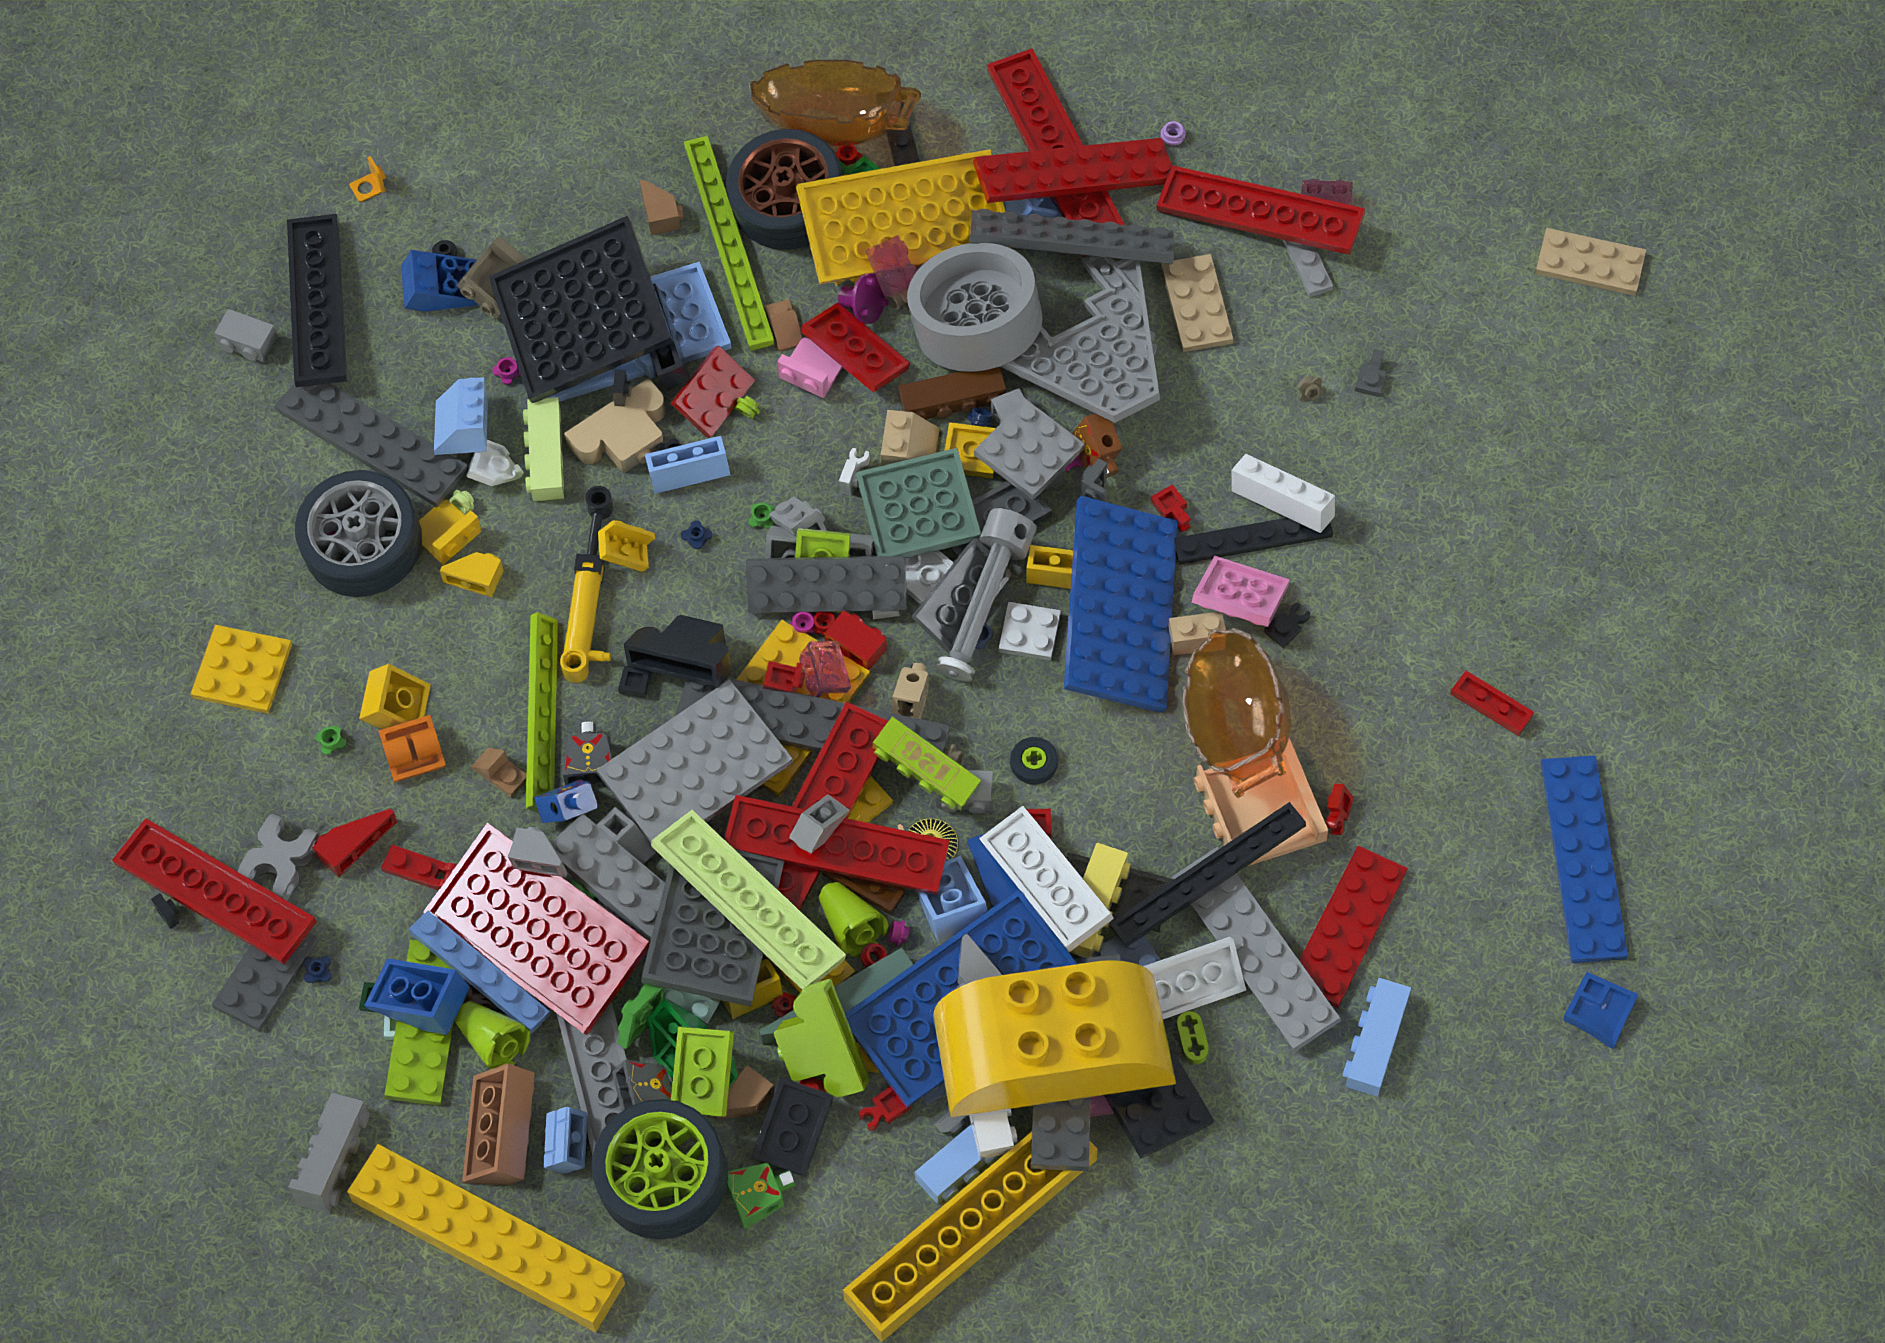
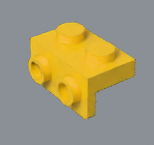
(625, 545)

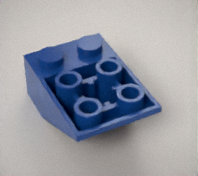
(431, 281)

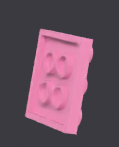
(1240, 591)

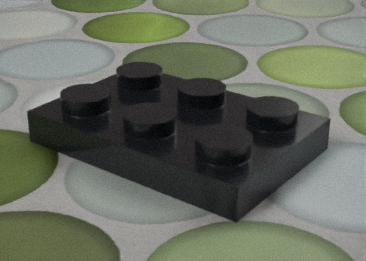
(792, 1126)

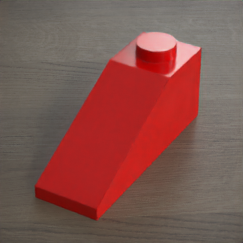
(348, 842)

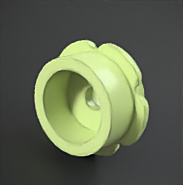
(462, 501)

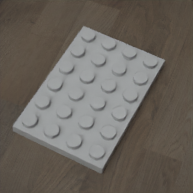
(695, 762)

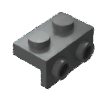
(1095, 481)

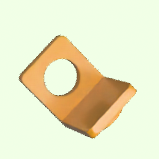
(375, 179)

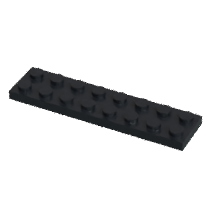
(316, 300)

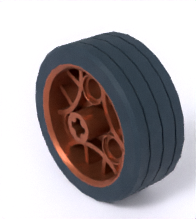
(769, 156)

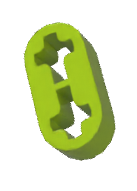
(1198, 1036)

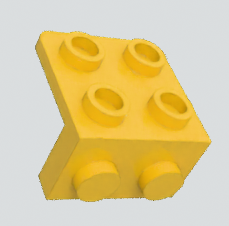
(448, 530)

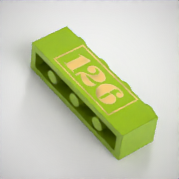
(926, 764)

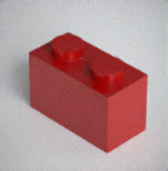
(857, 639)

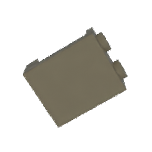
(476, 281)

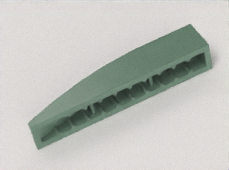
(854, 988)

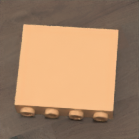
(1237, 815)

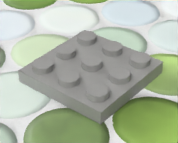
(1029, 449)

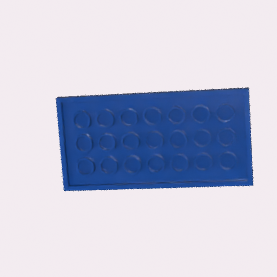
(1120, 605)
(898, 1021)

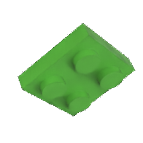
(636, 1013)

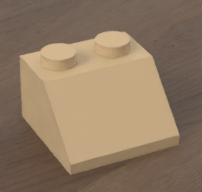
(907, 437)

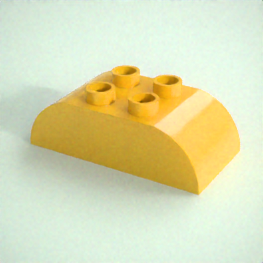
(1052, 1037)

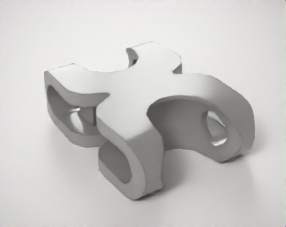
(279, 856)

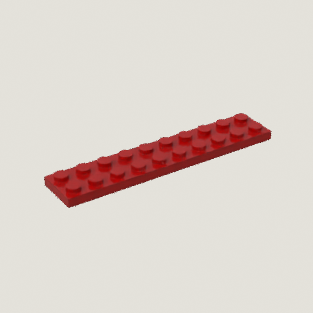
(1046, 126)

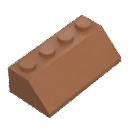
(498, 1126)

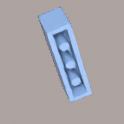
(1377, 1037)

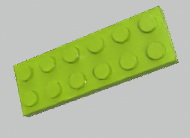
(417, 1055)

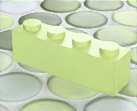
(545, 449)

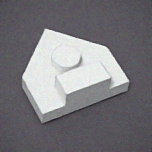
(493, 466)

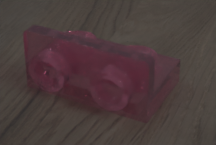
(891, 265)
(824, 668)

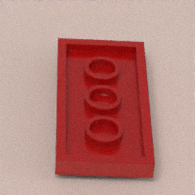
(855, 347)

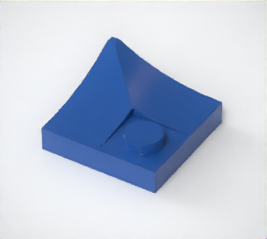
(1600, 1008)

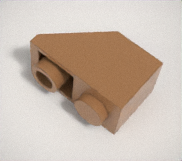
(748, 1094)

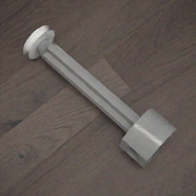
(1006, 537)

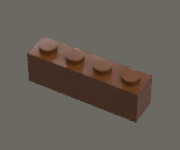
(951, 393)

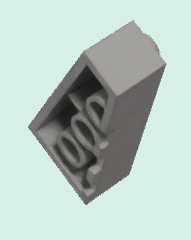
(329, 1154)

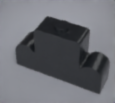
(684, 650)

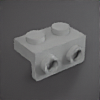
(797, 514)

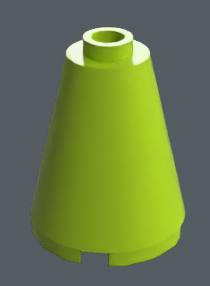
(851, 918)
(491, 1034)

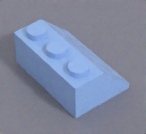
(462, 418)

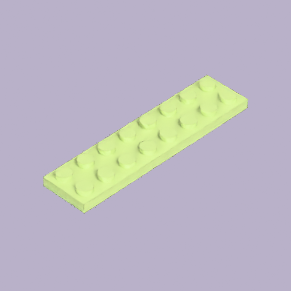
(748, 900)

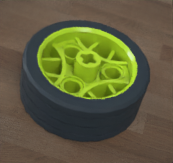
(660, 1169)

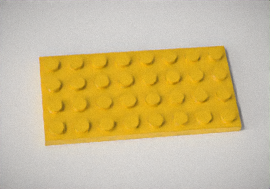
(918, 201)

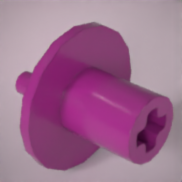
(864, 298)

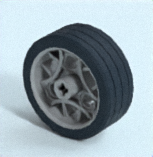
(358, 533)

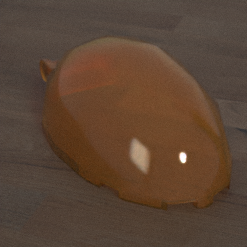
(834, 100)
(1237, 709)

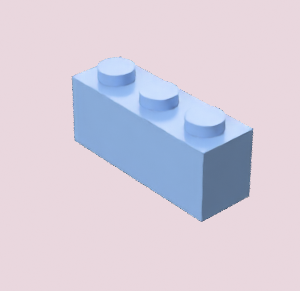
(687, 464)
(952, 1167)

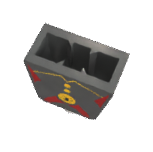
(585, 755)
(641, 1082)

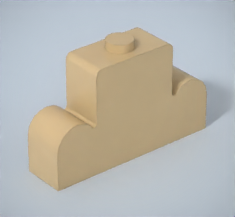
(621, 431)

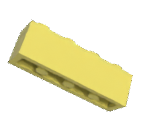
(1103, 877)

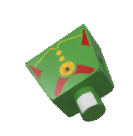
(757, 1191)

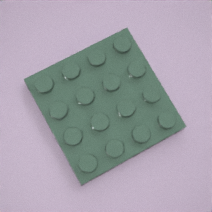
(918, 505)

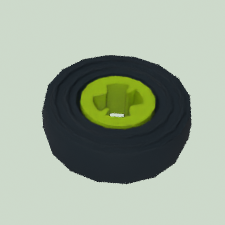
(1034, 773)

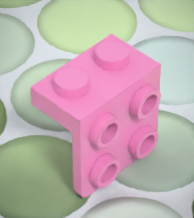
(809, 368)

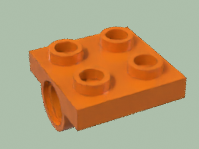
(412, 748)

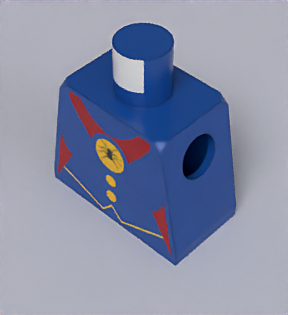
(570, 802)

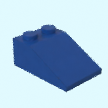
(418, 995)

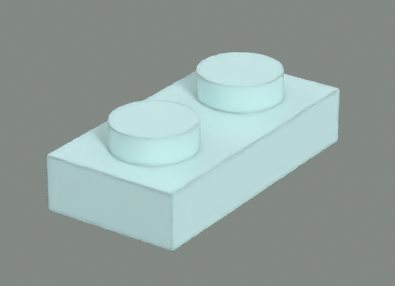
(698, 1005)

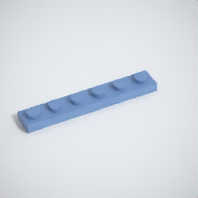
(479, 971)

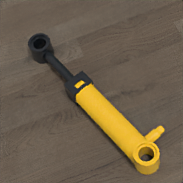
(588, 577)

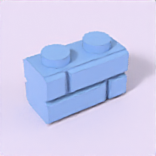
(565, 1140)

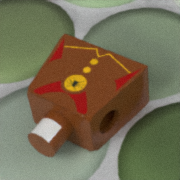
(1100, 442)

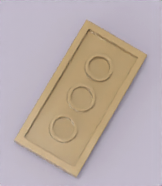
(1590, 261)
(1197, 303)

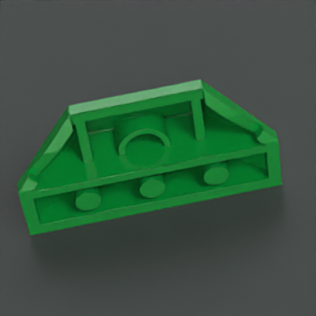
(663, 1034)

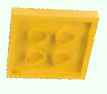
(241, 669)

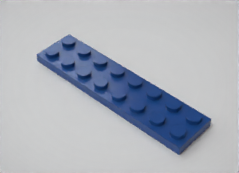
(1583, 859)

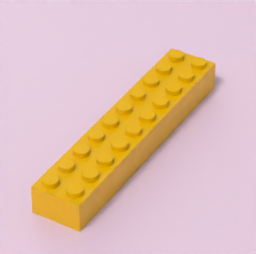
(486, 1238)
(954, 1239)

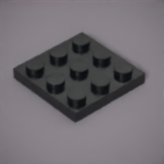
(1160, 1114)

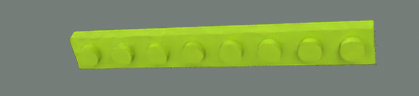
(541, 708)

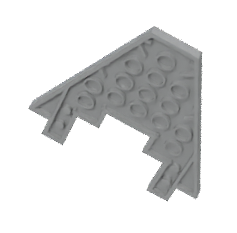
(1106, 359)

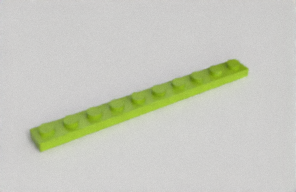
(729, 243)

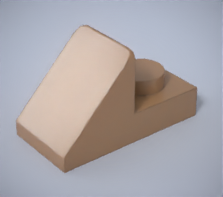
(783, 324)
(499, 771)

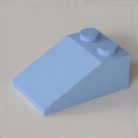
(956, 903)

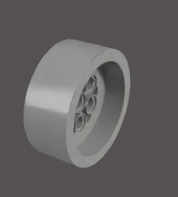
(975, 307)

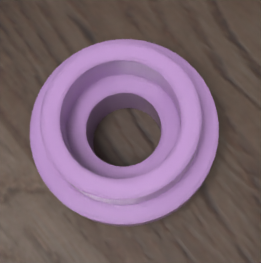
(1173, 127)

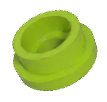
(747, 407)

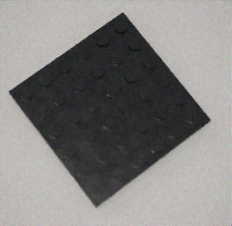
(580, 309)

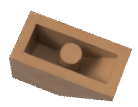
(660, 208)

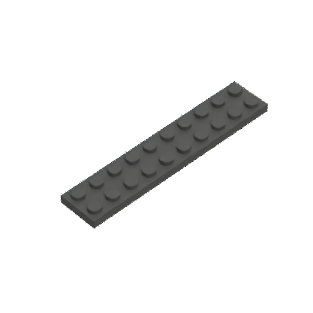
(806, 719)

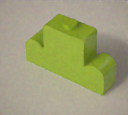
(821, 1042)

